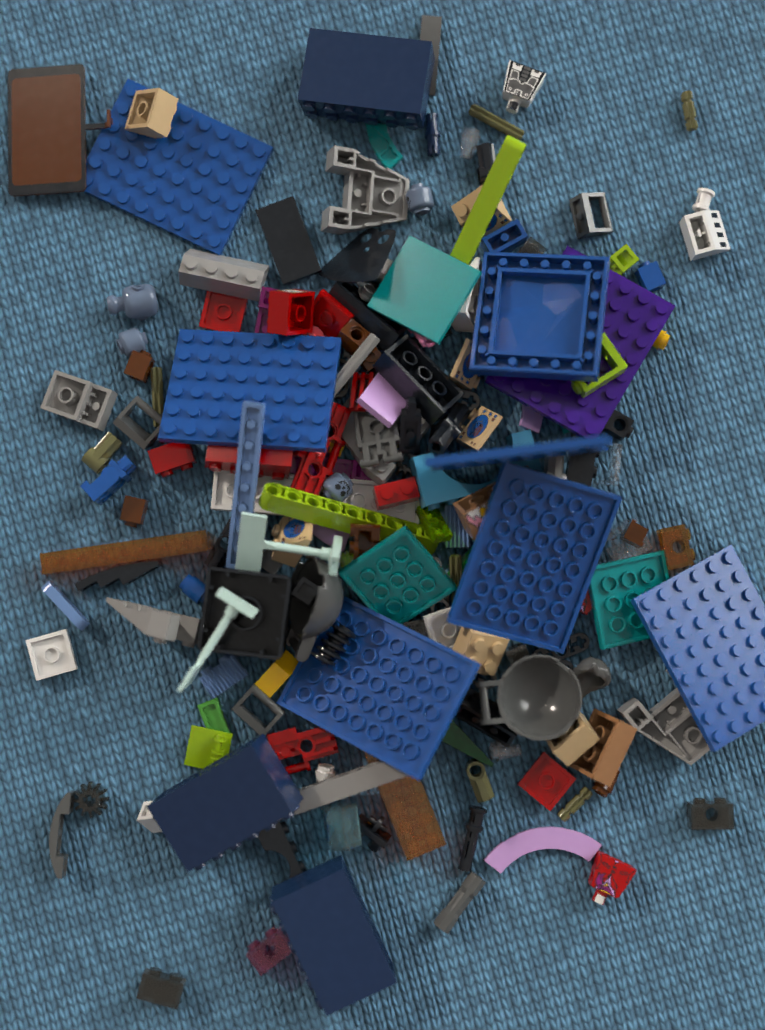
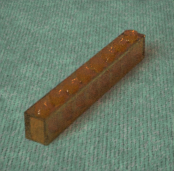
(125, 552)

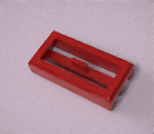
(356, 377)

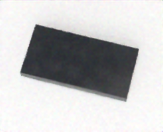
(288, 241)

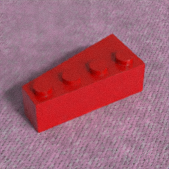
(272, 461)

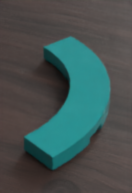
(383, 145)

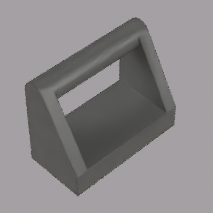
(583, 216)
(133, 429)
(247, 716)

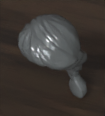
(592, 675)

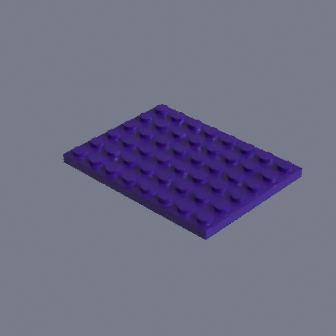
(632, 326)

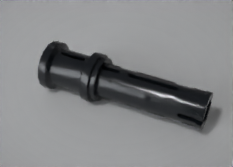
(473, 828)

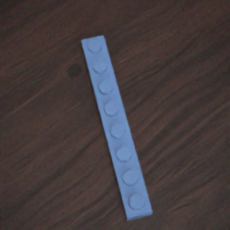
(246, 471)

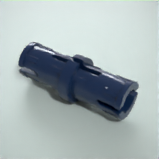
(432, 135)

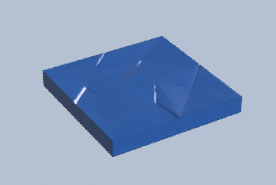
(540, 316)

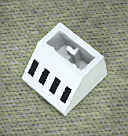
(704, 234)

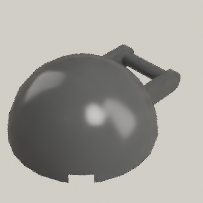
(325, 610)
(534, 698)

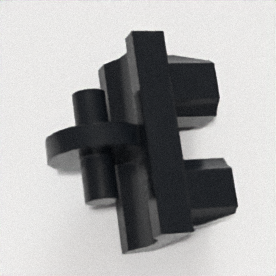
(375, 831)

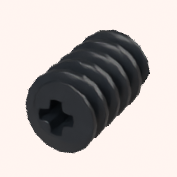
(334, 644)

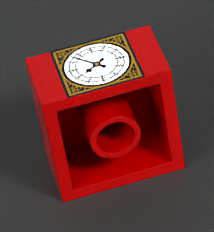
(290, 312)

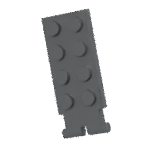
(374, 437)

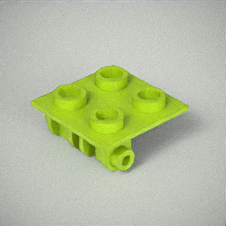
(206, 746)

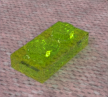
(434, 524)

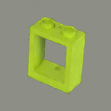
(613, 359)

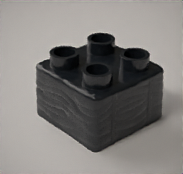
(256, 637)

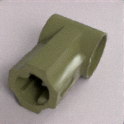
(98, 456)
(479, 781)

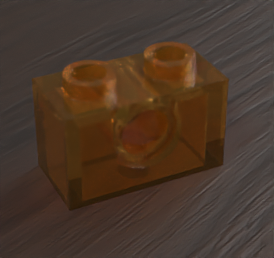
(667, 537)

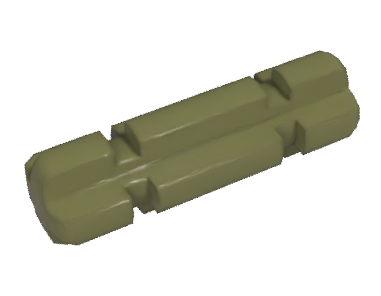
(689, 110)
(574, 804)

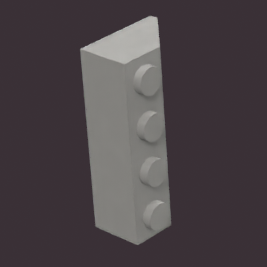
(222, 274)

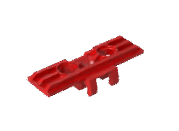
(312, 484)
(288, 744)

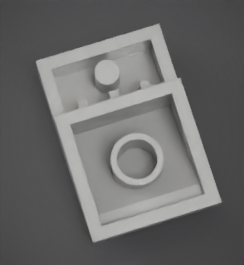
(79, 400)

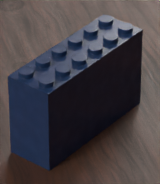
(366, 78)
(226, 803)
(332, 935)

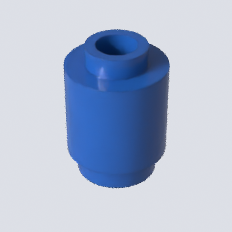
(193, 588)

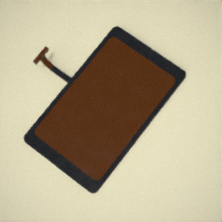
(48, 130)

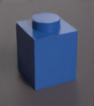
(650, 276)

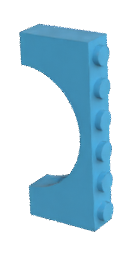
(438, 488)

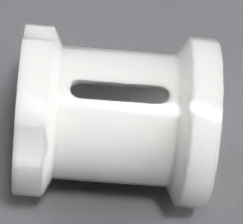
(703, 199)

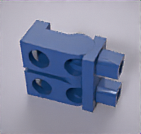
(110, 481)

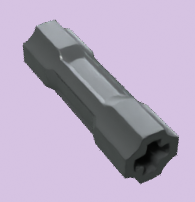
(469, 889)

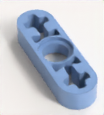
(65, 605)

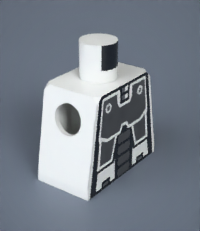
(521, 86)

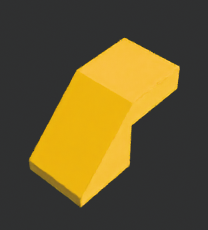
(277, 674)

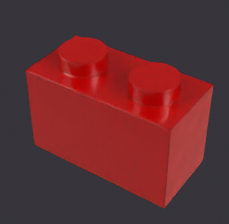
(172, 458)
(395, 493)

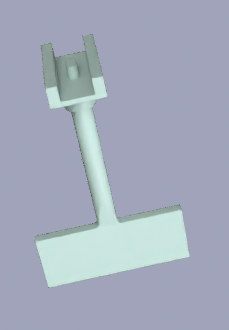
(252, 543)
(235, 605)

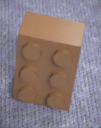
(607, 754)

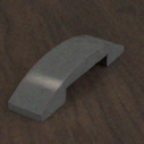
(431, 32)
(60, 860)

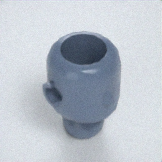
(136, 301)

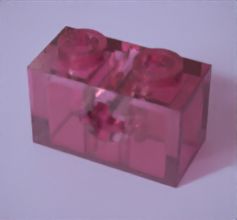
(263, 959)

